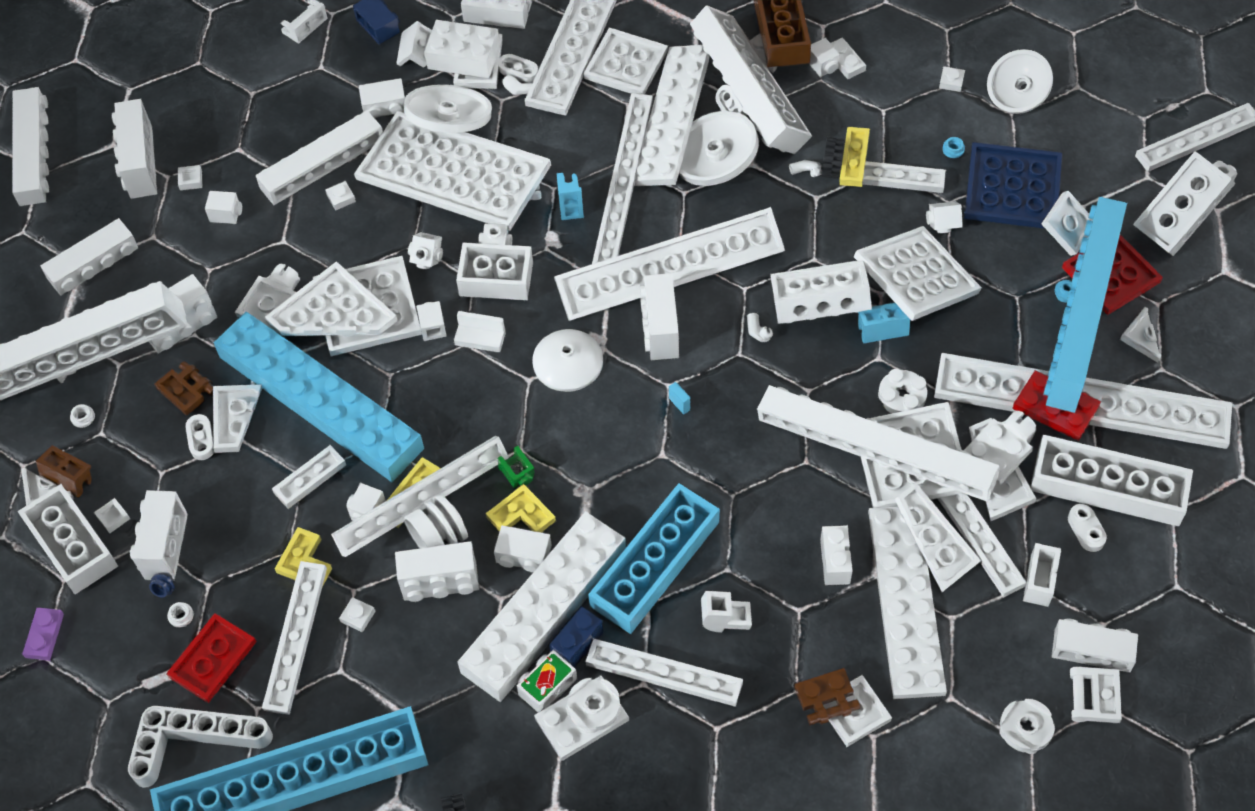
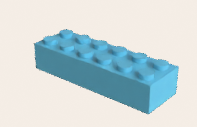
(654, 558)

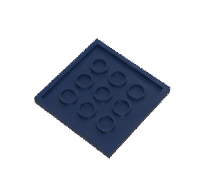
(1012, 184)

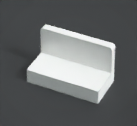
(413, 44)
(479, 331)

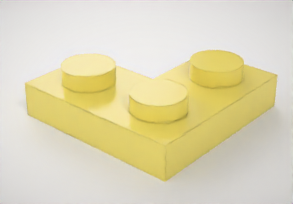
(521, 506)
(300, 548)

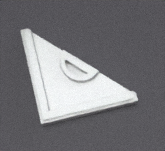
(1142, 336)
(36, 486)

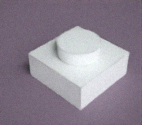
(952, 79)
(189, 177)
(340, 195)
(112, 515)
(357, 614)

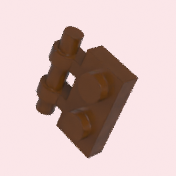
(180, 392)
(823, 690)

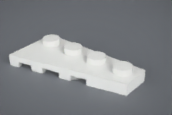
(1012, 493)
(939, 542)

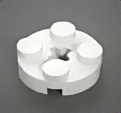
(906, 380)
(593, 719)
(1029, 740)

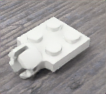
(269, 293)
(1004, 443)

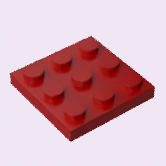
(1128, 278)

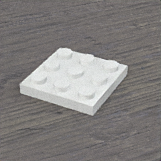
(625, 62)

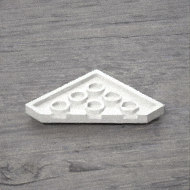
(332, 306)

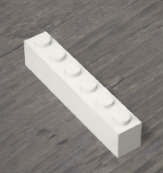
(29, 146)
(319, 157)

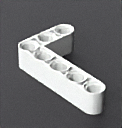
(192, 731)

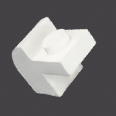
(722, 613)

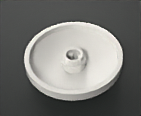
(447, 108)
(718, 148)

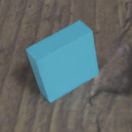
(679, 397)

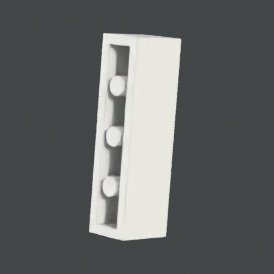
(89, 256)

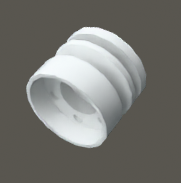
(440, 524)

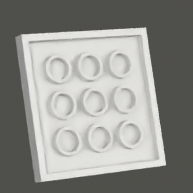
(917, 273)
(390, 285)
(933, 424)

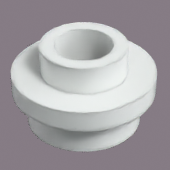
(79, 411)
(177, 609)

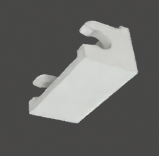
(306, 22)

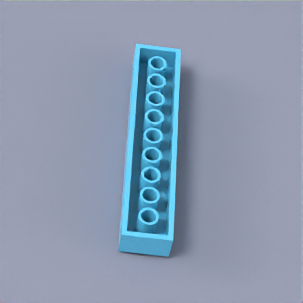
(1085, 305)
(319, 396)
(303, 770)

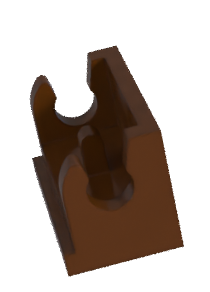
(64, 469)

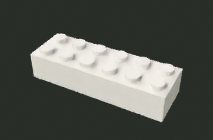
(1112, 480)

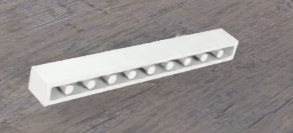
(879, 442)

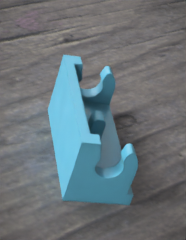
(569, 198)
(883, 323)

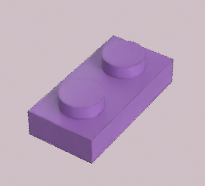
(43, 634)

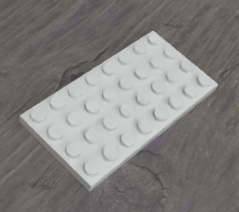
(454, 171)

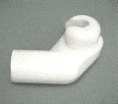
(515, 86)
(806, 165)
(756, 331)

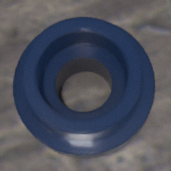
(161, 585)

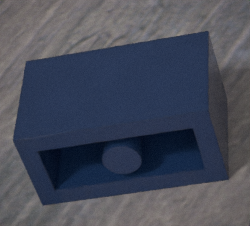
(377, 19)
(577, 636)

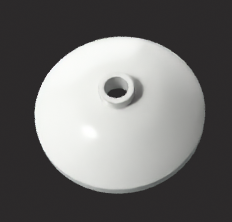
(1011, 73)
(567, 370)

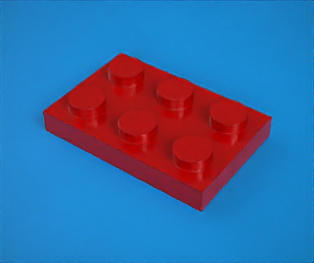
(1033, 404)
(211, 658)

